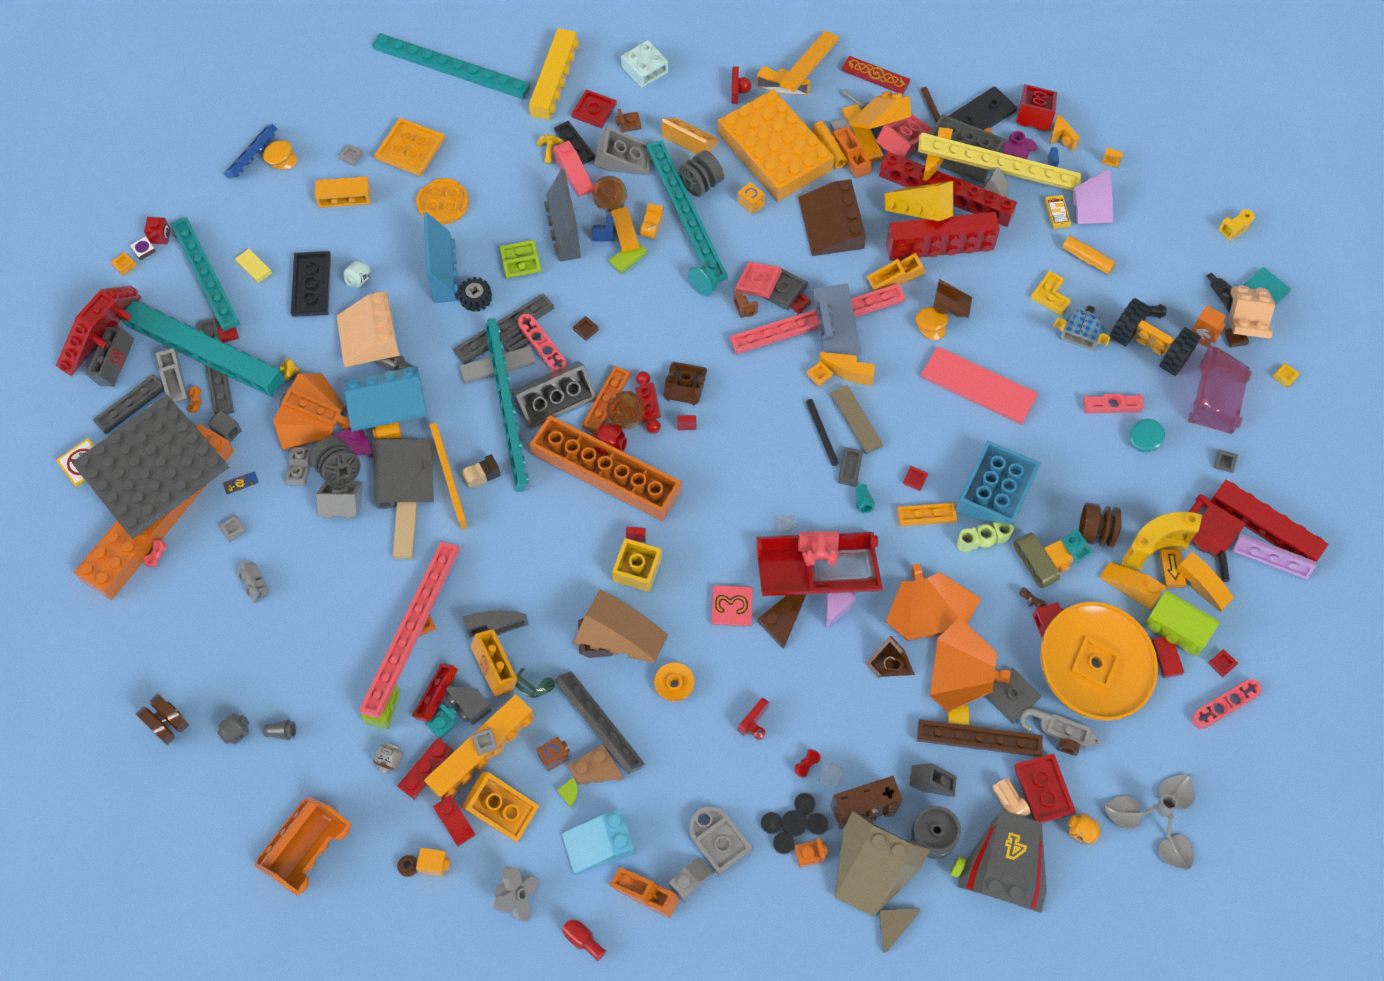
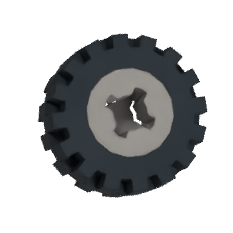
(480, 299)

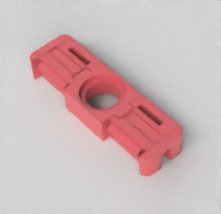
(1126, 403)

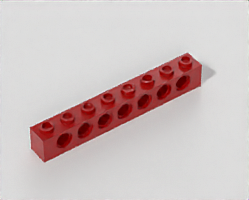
(965, 195)

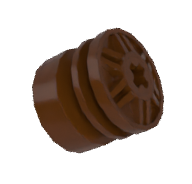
(1104, 525)

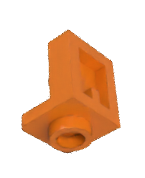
(811, 852)

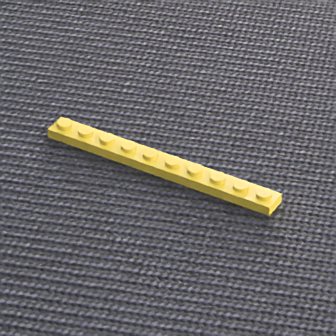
(991, 159)

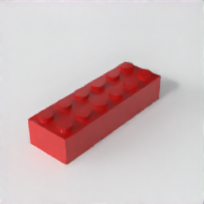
(944, 237)

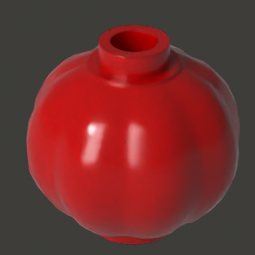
(611, 435)

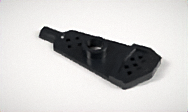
(1220, 288)

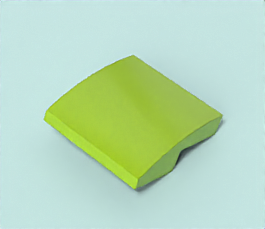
(520, 259)

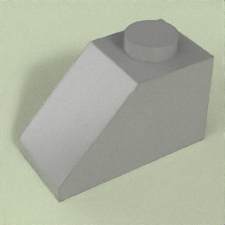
(997, 183)
(690, 879)

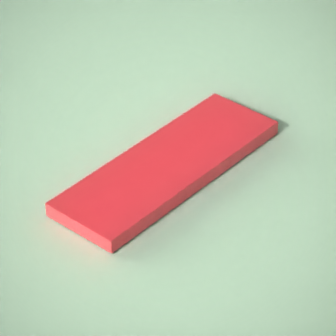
(979, 385)

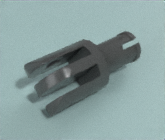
(394, 363)

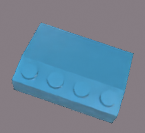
(440, 260)
(384, 398)
(997, 485)

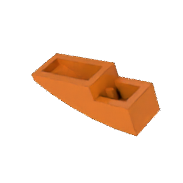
(853, 151)
(645, 892)

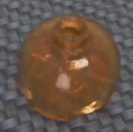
(609, 193)
(626, 410)

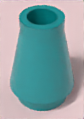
(864, 500)

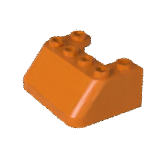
(300, 843)

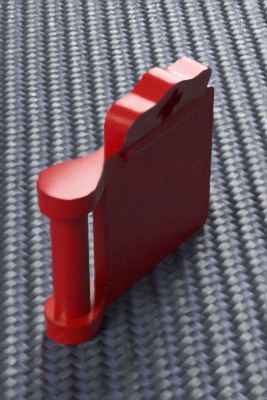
(1216, 528)

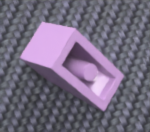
(837, 606)

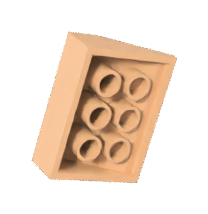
(367, 330)

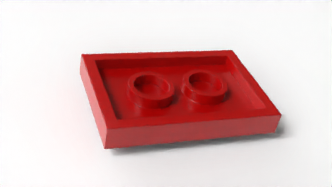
(1044, 789)

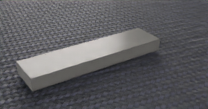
(483, 368)

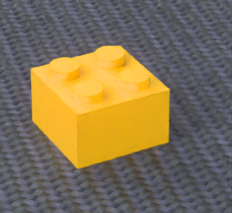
(637, 565)

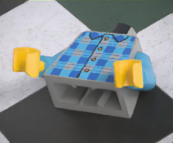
(1083, 328)

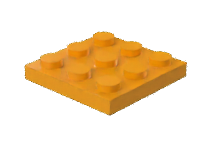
(410, 147)

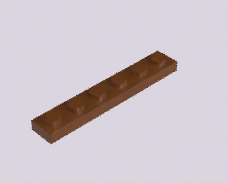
(979, 738)

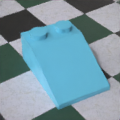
(598, 842)

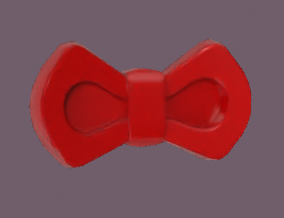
(812, 757)

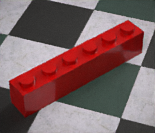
(1268, 522)

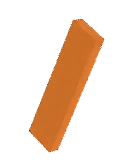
(614, 384)

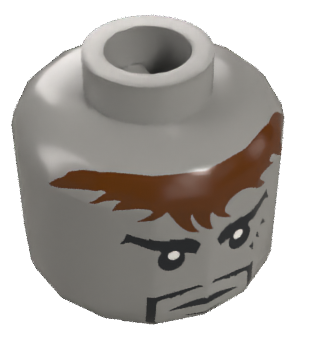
(388, 757)

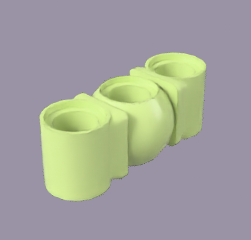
(978, 540)

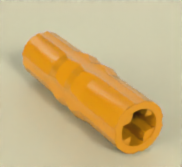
(824, 135)
(1089, 255)

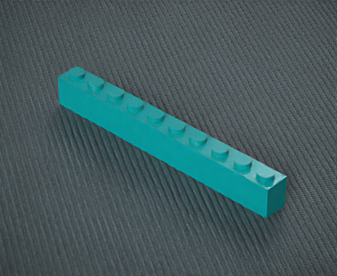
(204, 349)

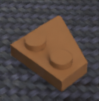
(595, 767)

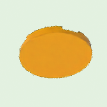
(443, 200)

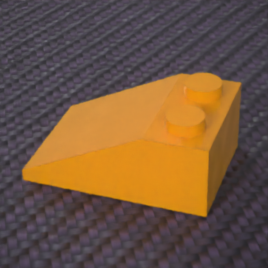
(883, 110)
(499, 806)

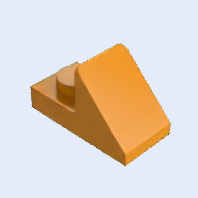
(1064, 132)

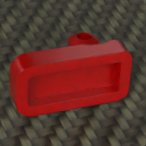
(749, 722)

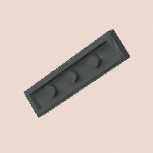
(129, 404)

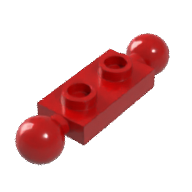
(649, 397)

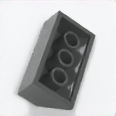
(554, 394)

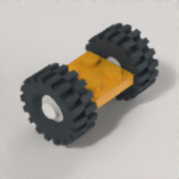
(1132, 323)

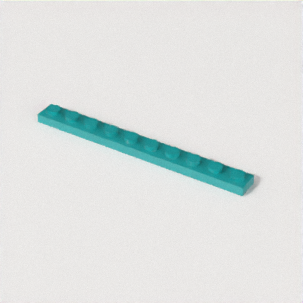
(451, 66)
(685, 209)
(507, 410)

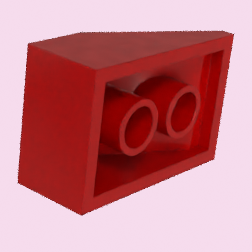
(1037, 108)

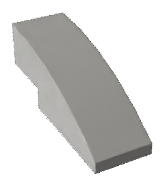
(172, 375)

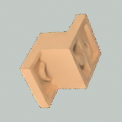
(1251, 311)

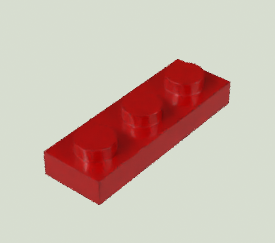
(435, 692)
(414, 781)

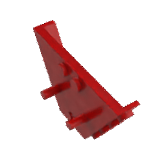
(90, 324)

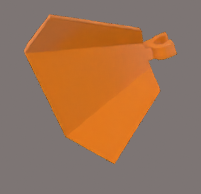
(308, 412)
(929, 605)
(963, 667)

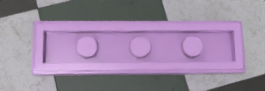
(1274, 556)

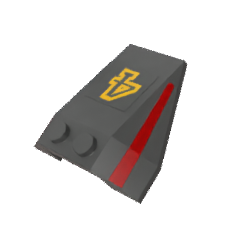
(1009, 862)

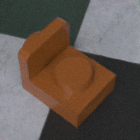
(628, 121)
(743, 307)

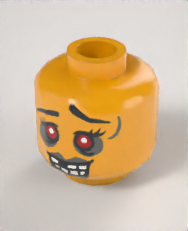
(1084, 828)

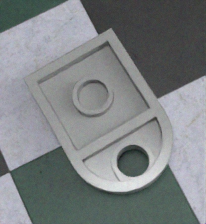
(719, 839)

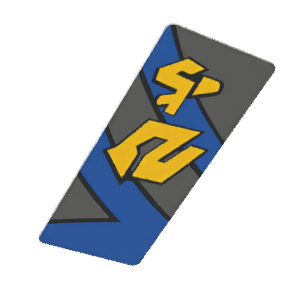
(240, 483)

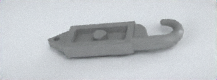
(1061, 728)

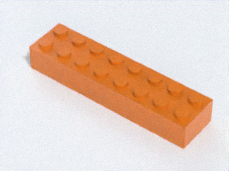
(614, 474)

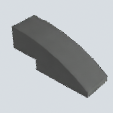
(499, 620)

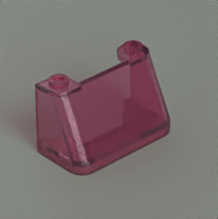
(1220, 391)

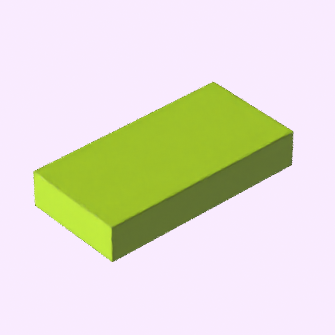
(624, 260)

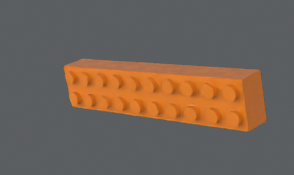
(119, 556)

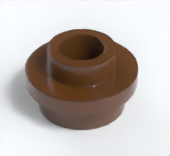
(407, 872)

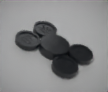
(794, 823)

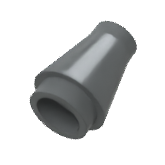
(281, 730)

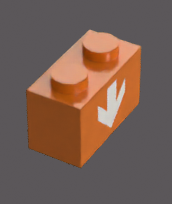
(1209, 326)

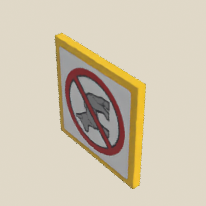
(66, 460)

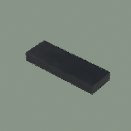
(568, 133)

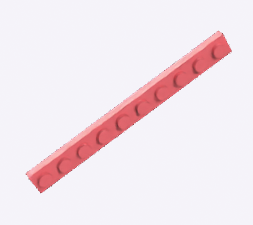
(808, 321)
(409, 630)

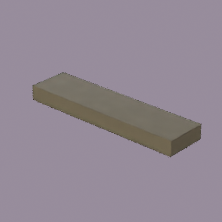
(856, 419)

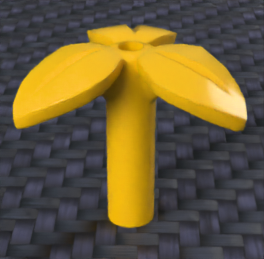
(550, 140)

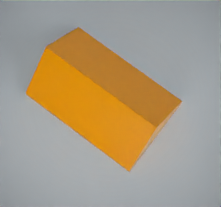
(687, 135)

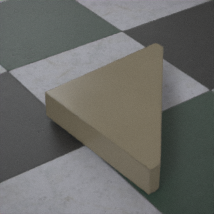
(894, 923)

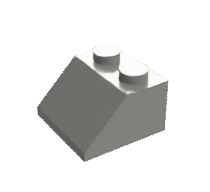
(339, 501)

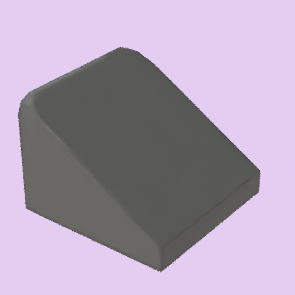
(1225, 461)

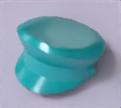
(703, 279)
(1147, 435)

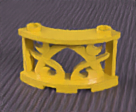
(1164, 532)

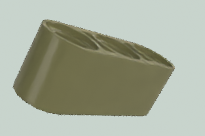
(1036, 560)

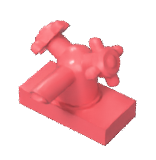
(819, 543)

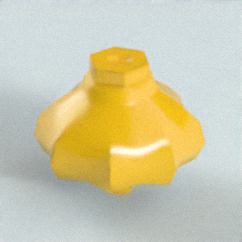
(288, 369)

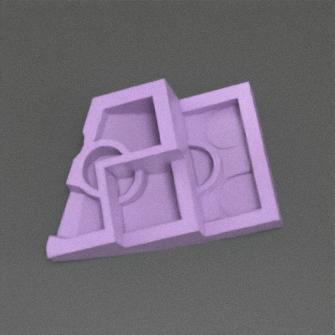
(1094, 200)

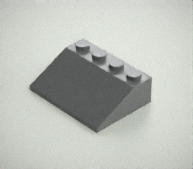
(968, 135)
(562, 219)

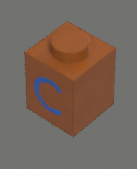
(553, 753)

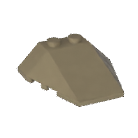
(874, 864)

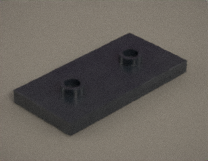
(985, 109)
(311, 284)

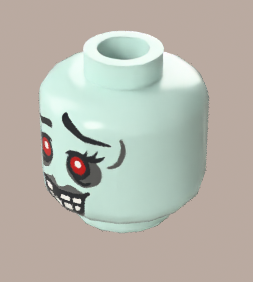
(357, 274)

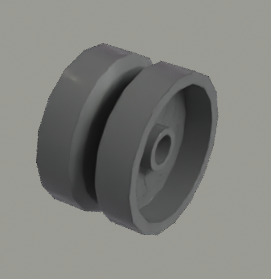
(942, 822)

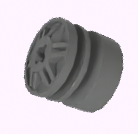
(701, 173)
(335, 461)

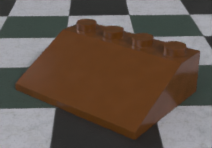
(832, 219)

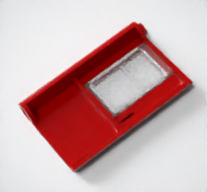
(786, 573)

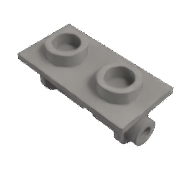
(248, 574)

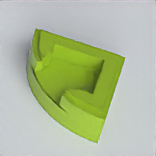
(569, 792)

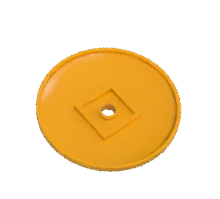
(1118, 643)

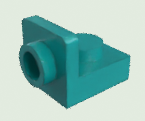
(1077, 546)
(443, 721)

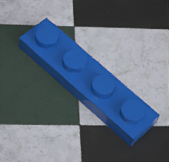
(254, 147)

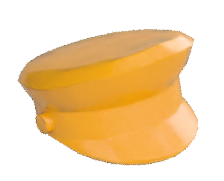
(280, 155)
(931, 323)

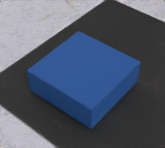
(1053, 157)

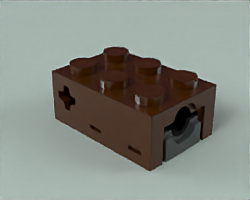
(868, 800)

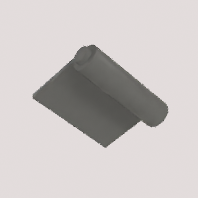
(402, 471)

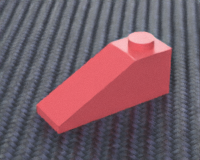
(575, 172)

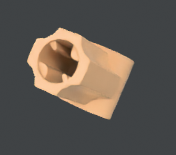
(1010, 799)

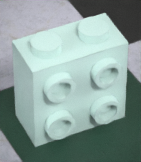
(644, 64)

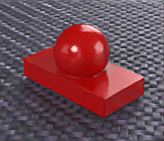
(739, 85)

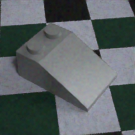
(622, 153)

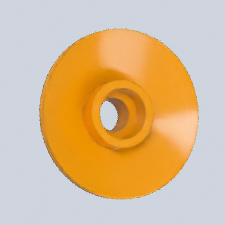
(674, 673)

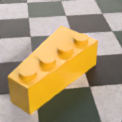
(923, 201)

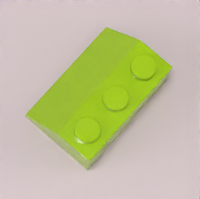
(1181, 623)

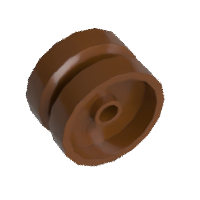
(162, 719)

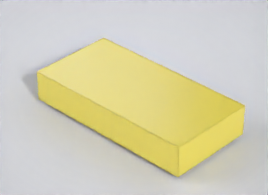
(253, 266)

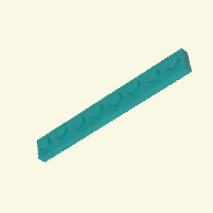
(205, 274)

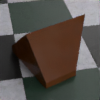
(890, 660)

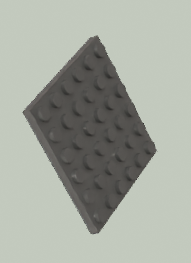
(150, 466)

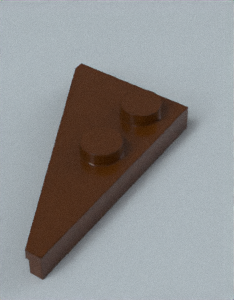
(781, 618)

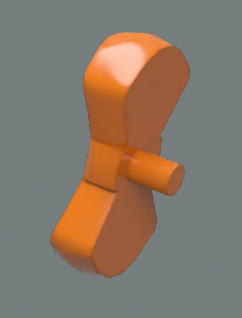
(194, 394)

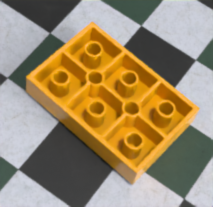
(775, 145)

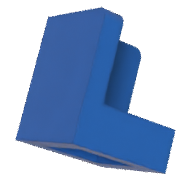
(604, 232)

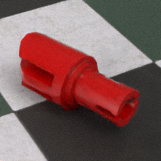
(582, 938)

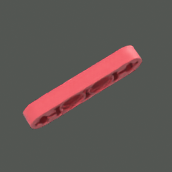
(544, 342)
(1225, 702)

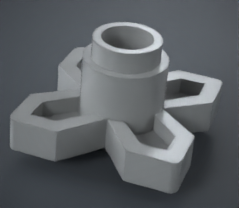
(514, 892)

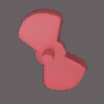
(159, 547)

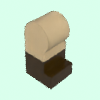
(481, 472)

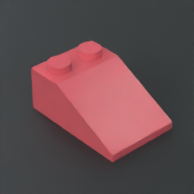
(903, 136)

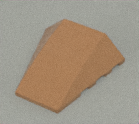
(620, 629)

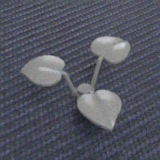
(1174, 794)

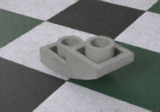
(299, 466)

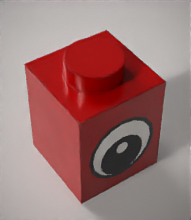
(157, 230)

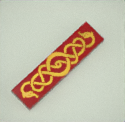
(876, 75)

